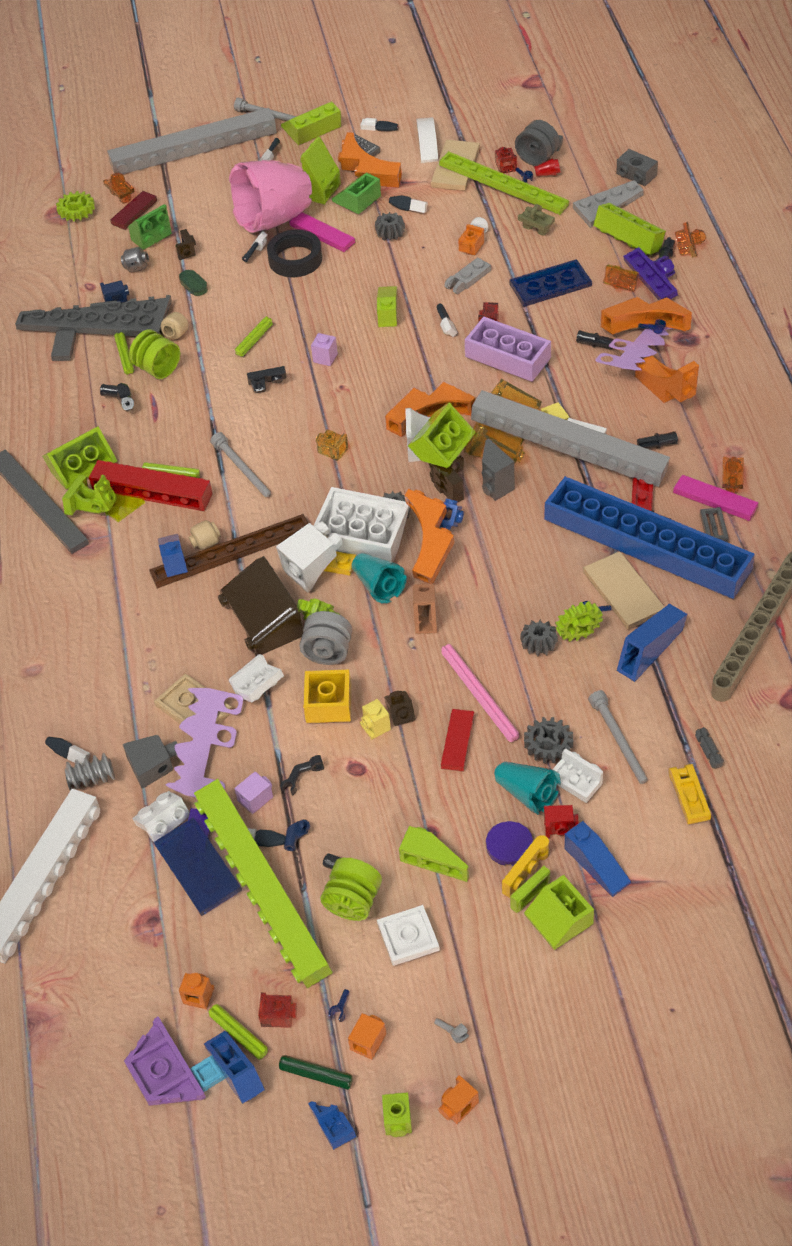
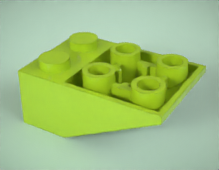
(321, 170)

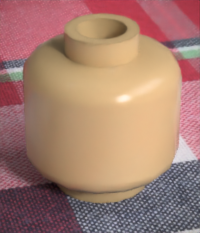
(174, 325)
(204, 535)

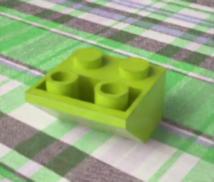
(560, 912)

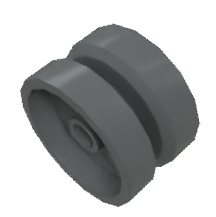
(537, 142)

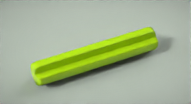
(253, 336)
(124, 353)
(191, 472)
(238, 1031)

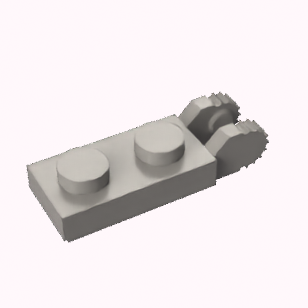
(468, 275)

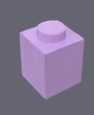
(324, 349)
(254, 792)

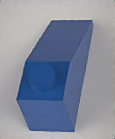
(172, 555)
(595, 858)
(235, 1067)

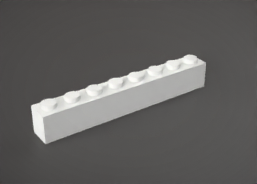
(44, 867)

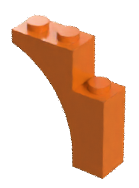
(356, 159)
(636, 311)
(667, 382)
(427, 405)
(436, 541)

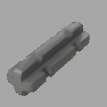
(709, 748)

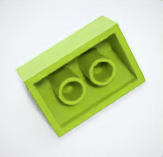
(313, 123)
(442, 437)
(78, 456)

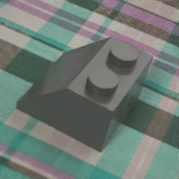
(497, 471)

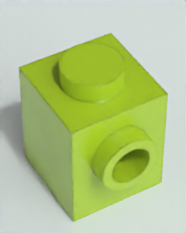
(396, 1114)

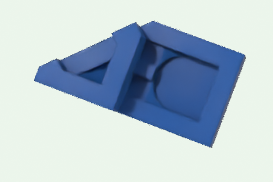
(333, 1124)

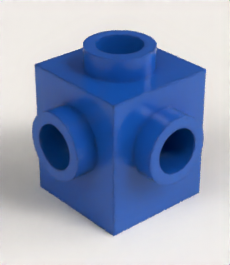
(456, 517)

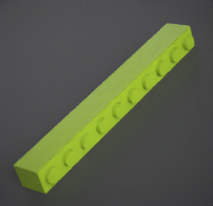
(263, 885)

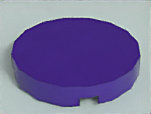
(508, 842)

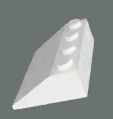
(364, 522)

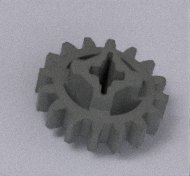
(548, 739)

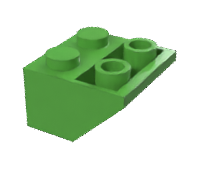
(359, 193)
(150, 228)

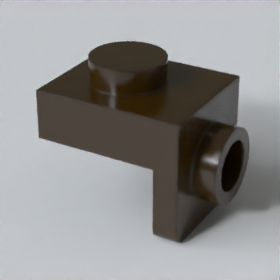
(186, 248)
(400, 707)

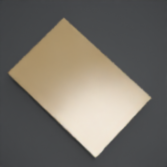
(178, 698)

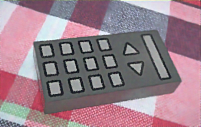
(367, 146)

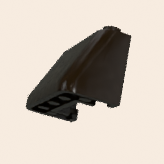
(262, 607)

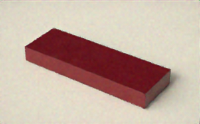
(133, 210)

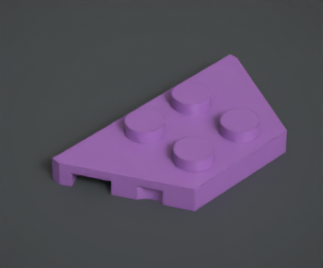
(162, 1069)

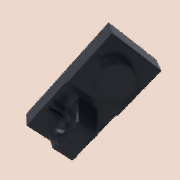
(258, 378)

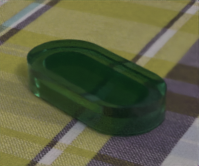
(193, 282)

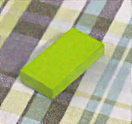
(530, 889)

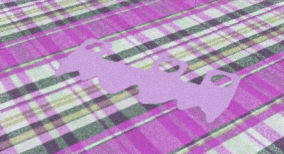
(634, 350)
(204, 733)

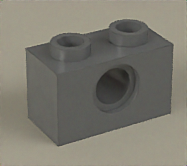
(637, 167)

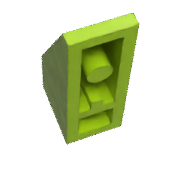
(387, 306)
(428, 852)

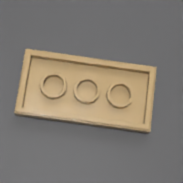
(449, 179)
(623, 589)

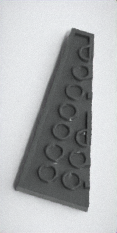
(100, 317)

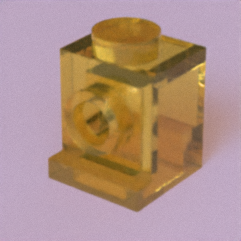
(332, 444)

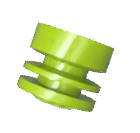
(154, 354)
(351, 889)

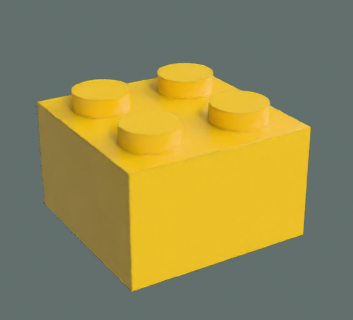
(327, 696)

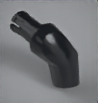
(120, 391)

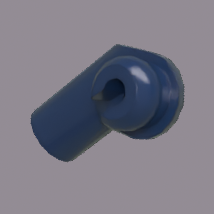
(295, 832)

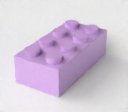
(507, 348)

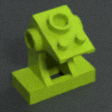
(89, 500)

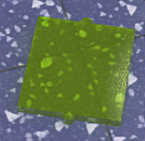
(124, 506)

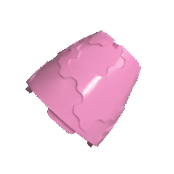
(268, 193)

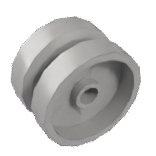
(326, 638)

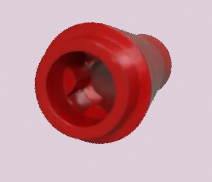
(548, 168)

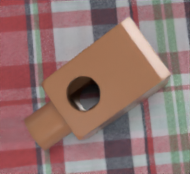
(424, 599)

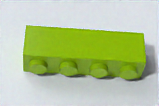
(629, 228)

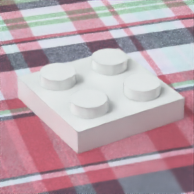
(408, 935)

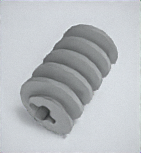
(88, 771)

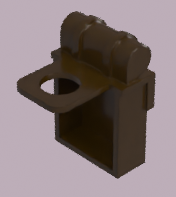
(447, 480)

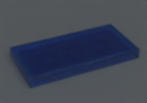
(550, 282)
(197, 866)

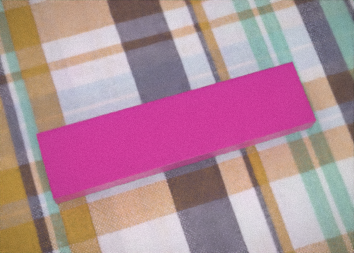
(323, 231)
(715, 497)

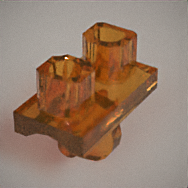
(119, 187)
(687, 240)
(621, 278)
(733, 474)

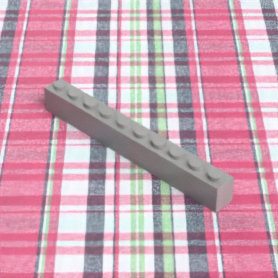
(192, 141)
(570, 438)

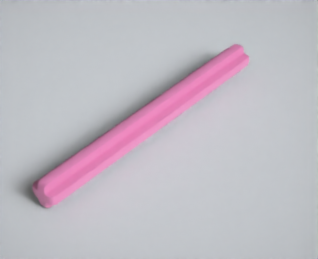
(480, 693)

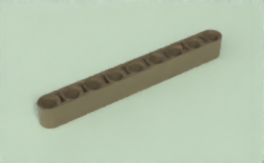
(753, 633)

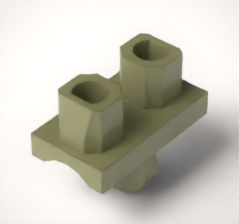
(536, 218)

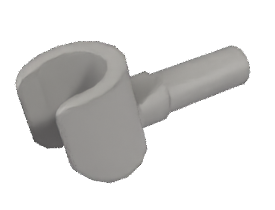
(458, 1033)

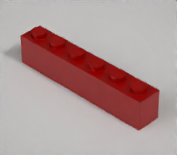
(154, 485)

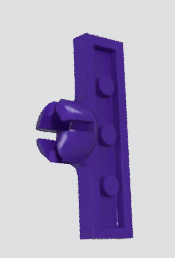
(653, 273)

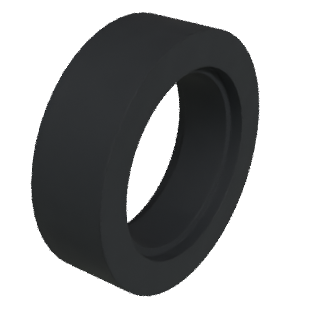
(290, 239)

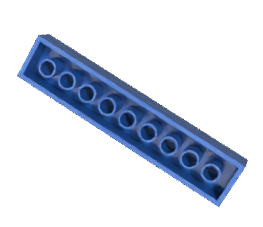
(649, 537)

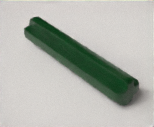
(315, 1072)

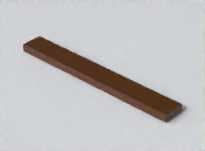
(232, 550)

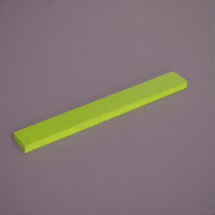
(504, 182)

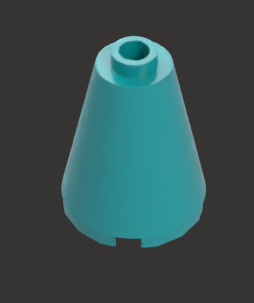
(379, 577)
(529, 784)

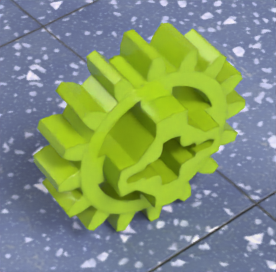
(75, 206)
(313, 606)
(579, 621)

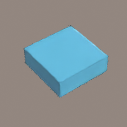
(207, 1073)

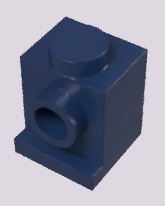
(115, 291)

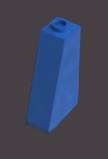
(650, 640)

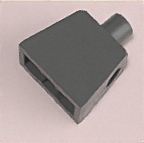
(149, 758)

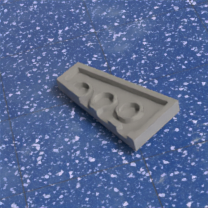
(618, 196)

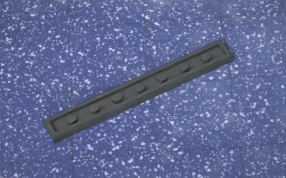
(41, 503)

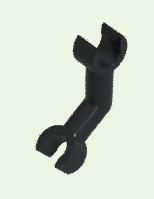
(314, 764)

